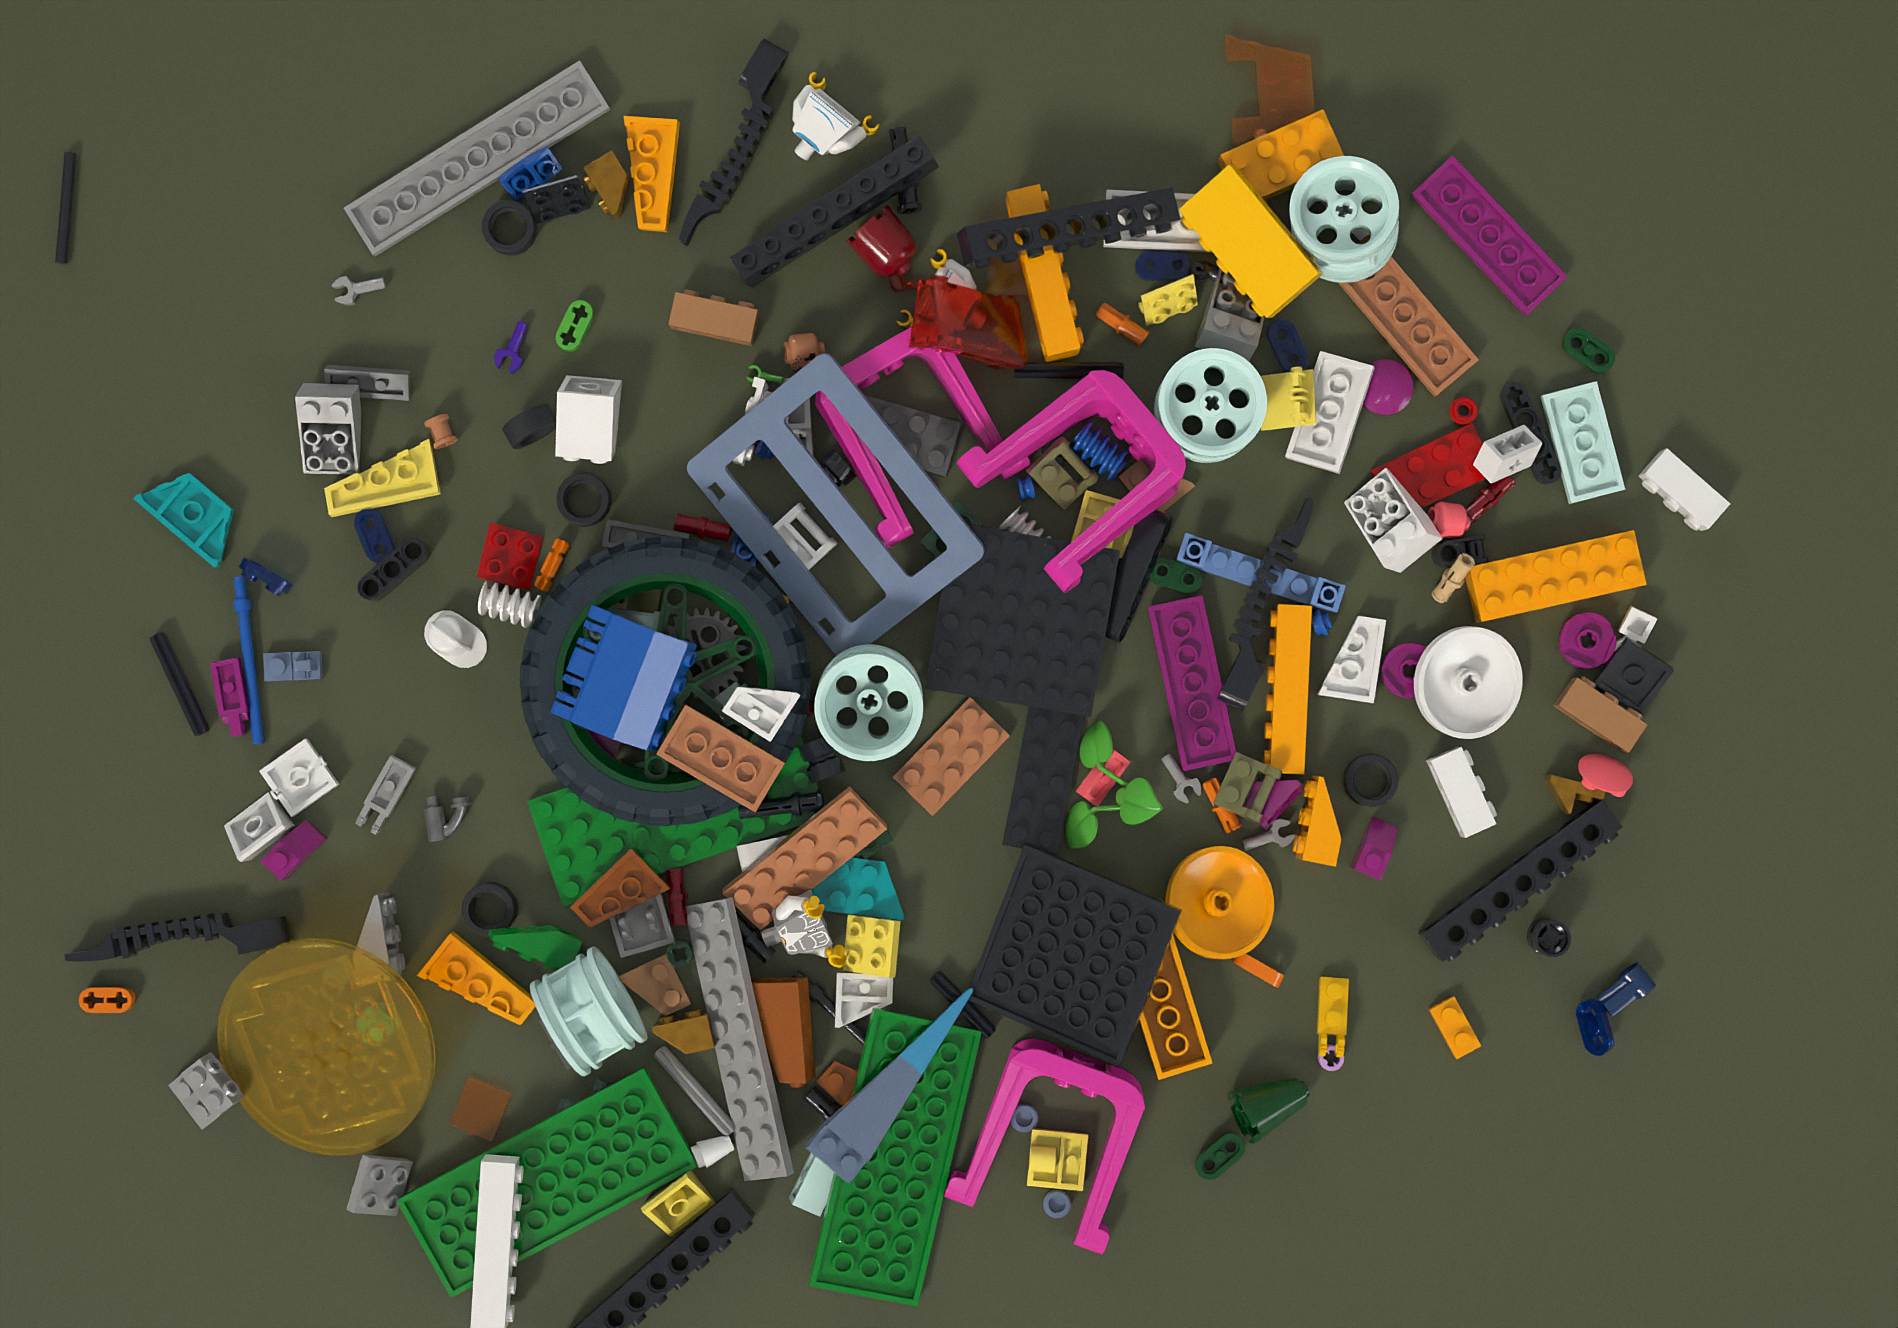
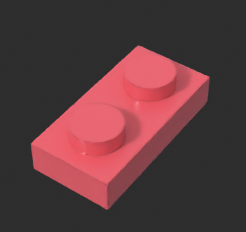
(1097, 783)

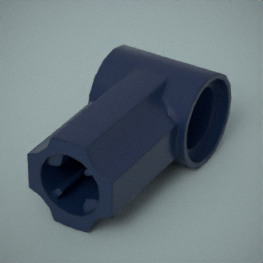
(1631, 985)

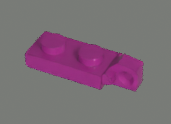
(231, 694)

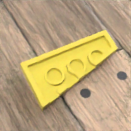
(397, 480)

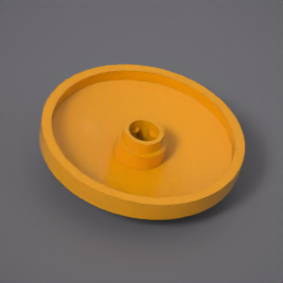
(1222, 902)

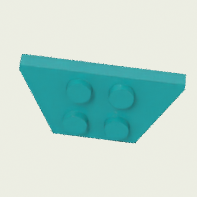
(191, 514)
(860, 889)

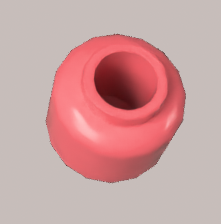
(1449, 519)

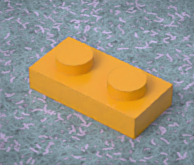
(1454, 1027)

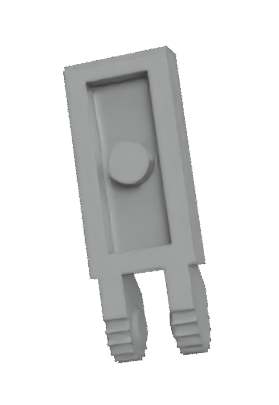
(386, 792)

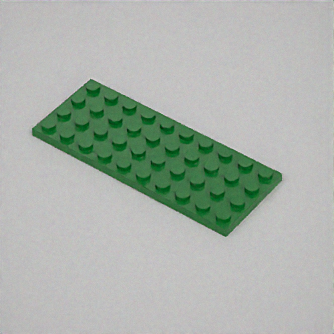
(587, 842)
(574, 1173)
(885, 1220)

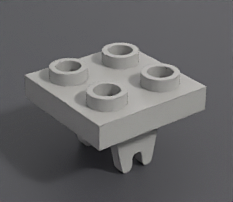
(642, 927)
(379, 1185)

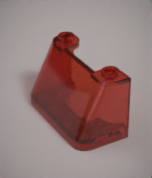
(969, 324)

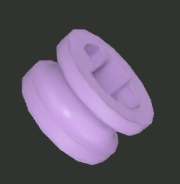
(1323, 1062)

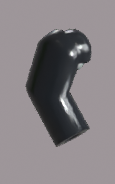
(1204, 270)

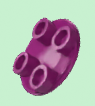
(1389, 388)

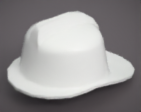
(455, 639)

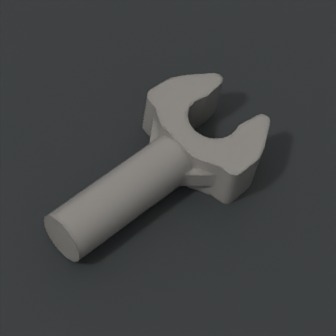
(356, 288)
(1181, 780)
(1269, 836)

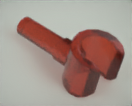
(899, 284)

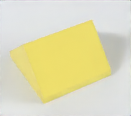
(678, 1203)

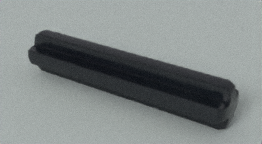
(969, 1011)

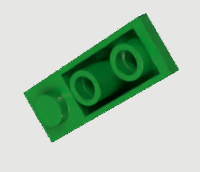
(544, 943)

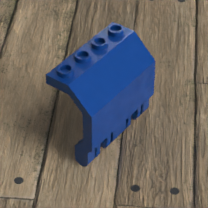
(627, 680)

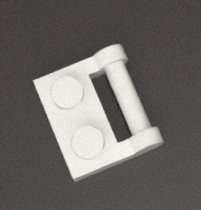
(798, 543)

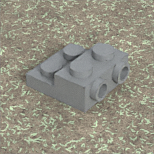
(206, 1090)

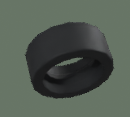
(509, 206)
(530, 426)
(566, 487)
(1391, 774)
(489, 887)

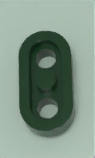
(1588, 349)
(1175, 574)
(1222, 1158)

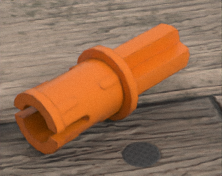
(1122, 323)
(1228, 819)

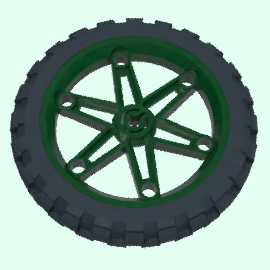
(637, 568)

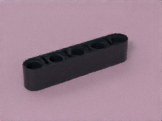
(1135, 571)

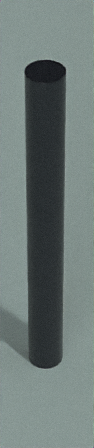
(65, 207)

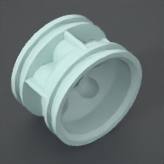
(1343, 259)
(1237, 375)
(857, 740)
(588, 1011)

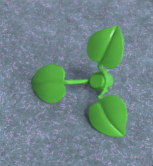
(1134, 800)

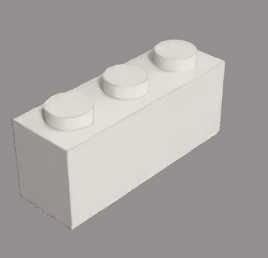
(1683, 490)
(1462, 791)

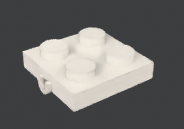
(299, 777)

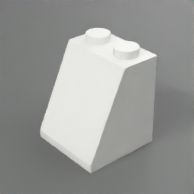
(587, 418)

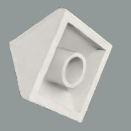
(257, 827)

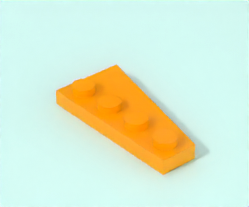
(653, 161)
(470, 974)

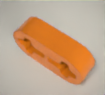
(1259, 969)
(107, 993)

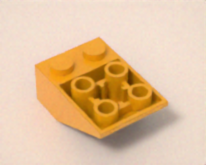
(1319, 832)

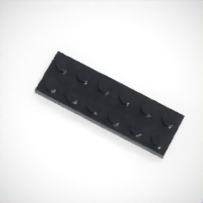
(1043, 779)

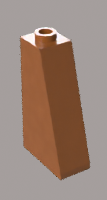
(787, 1027)

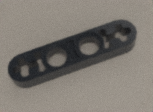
(1536, 428)

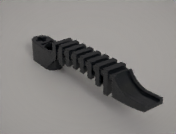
(758, 79)
(1246, 668)
(135, 938)

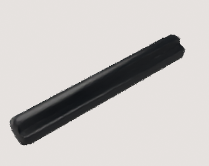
(1067, 369)
(179, 684)

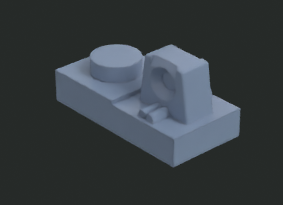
(293, 666)

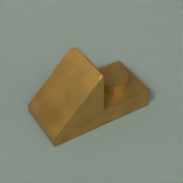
(1566, 789)

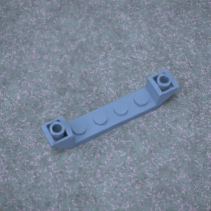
(1241, 569)

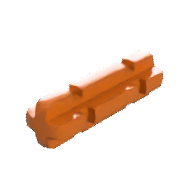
(551, 565)

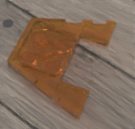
(1282, 87)

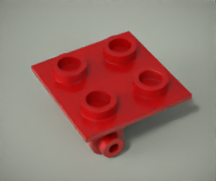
(509, 556)

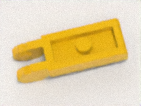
(1332, 1013)

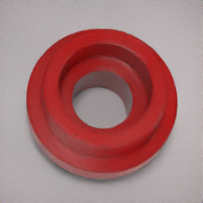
(1471, 408)

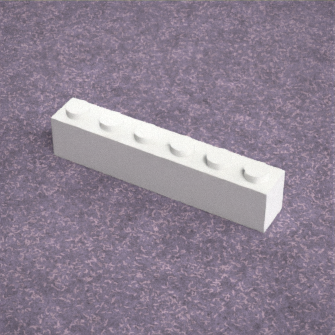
(495, 1241)

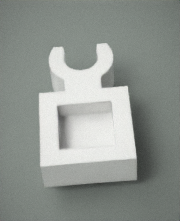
(1636, 626)

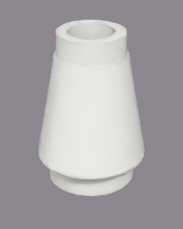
(711, 1150)

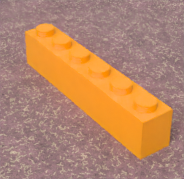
(1288, 688)

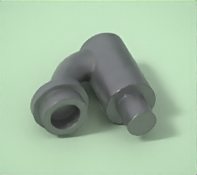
(435, 818)

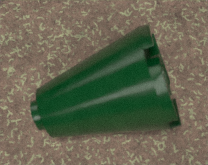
(1266, 1106)

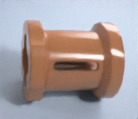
(441, 431)

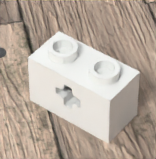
(1507, 453)

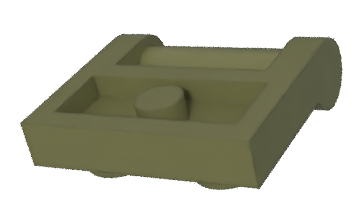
(1056, 480)
(1239, 784)

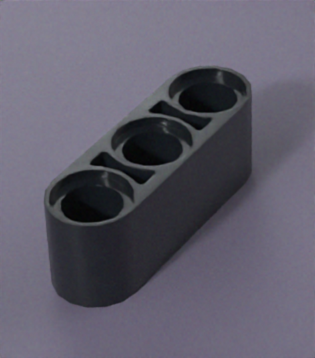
(380, 571)

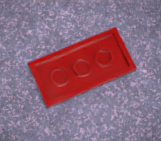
(1438, 466)

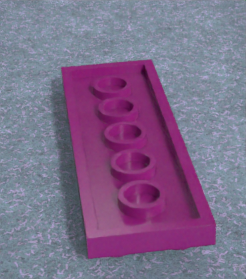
(1488, 236)
(1192, 682)

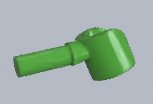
(763, 375)

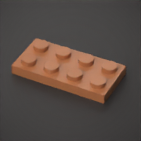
(951, 756)
(720, 758)

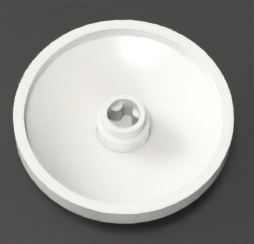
(1468, 682)

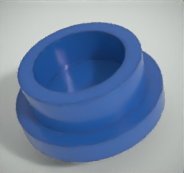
(1321, 622)

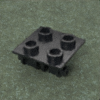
(556, 199)

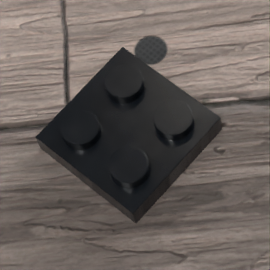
(1633, 675)

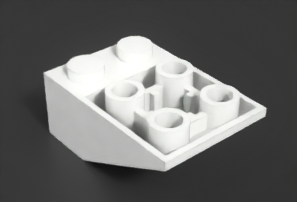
(1392, 522)

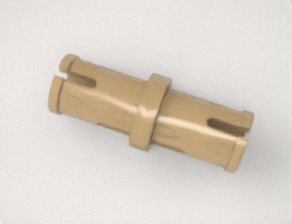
(1453, 578)

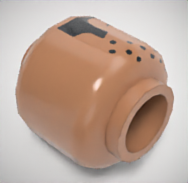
(802, 350)

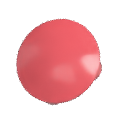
(1605, 774)

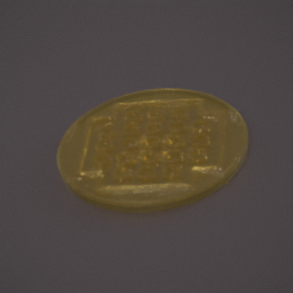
(326, 1046)

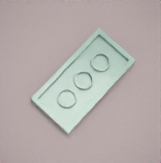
(1582, 442)

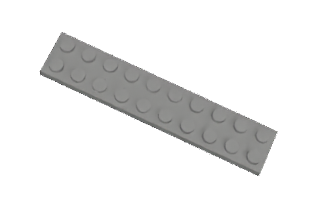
(476, 158)
(739, 1040)

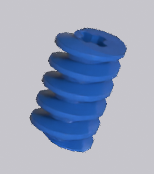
(1100, 451)

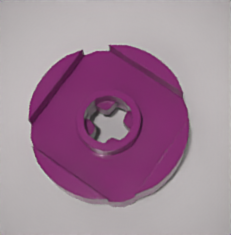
(1601, 634)
(1393, 670)

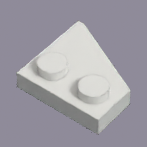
(760, 709)
(859, 995)

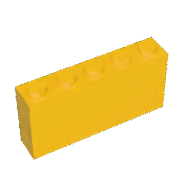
(1249, 242)

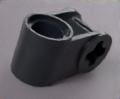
(1469, 545)

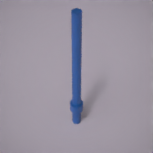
(242, 606)

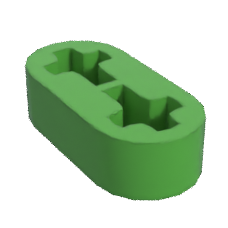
(569, 322)

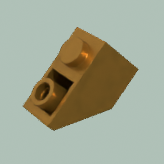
(610, 181)
(687, 1033)

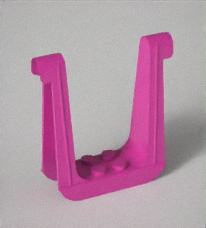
(957, 388)
(1110, 398)
(1043, 1058)

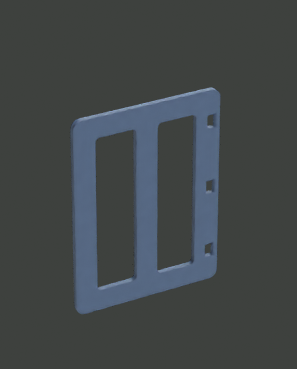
(768, 424)

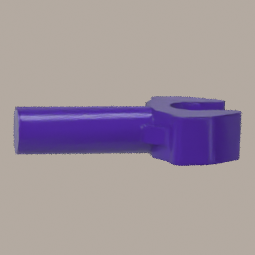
(512, 349)

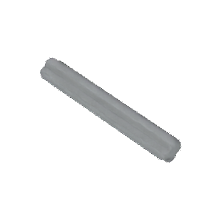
(694, 1090)

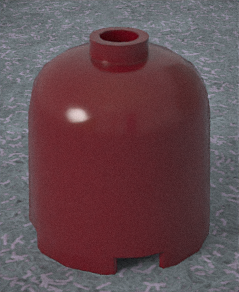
(884, 244)

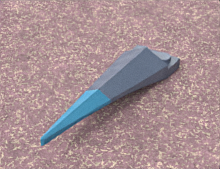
(859, 1126)

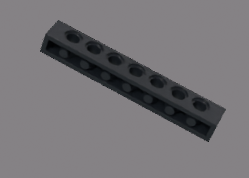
(1159, 204)
(834, 211)
(1605, 829)
(729, 1206)

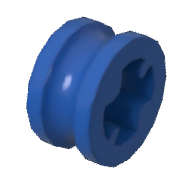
(1025, 488)

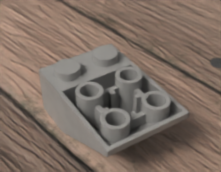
(1229, 320)
(329, 428)
(380, 933)

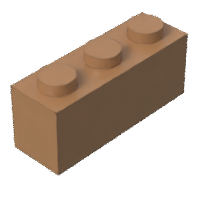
(714, 317)
(1600, 714)

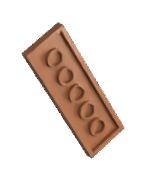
(1411, 325)
(805, 856)

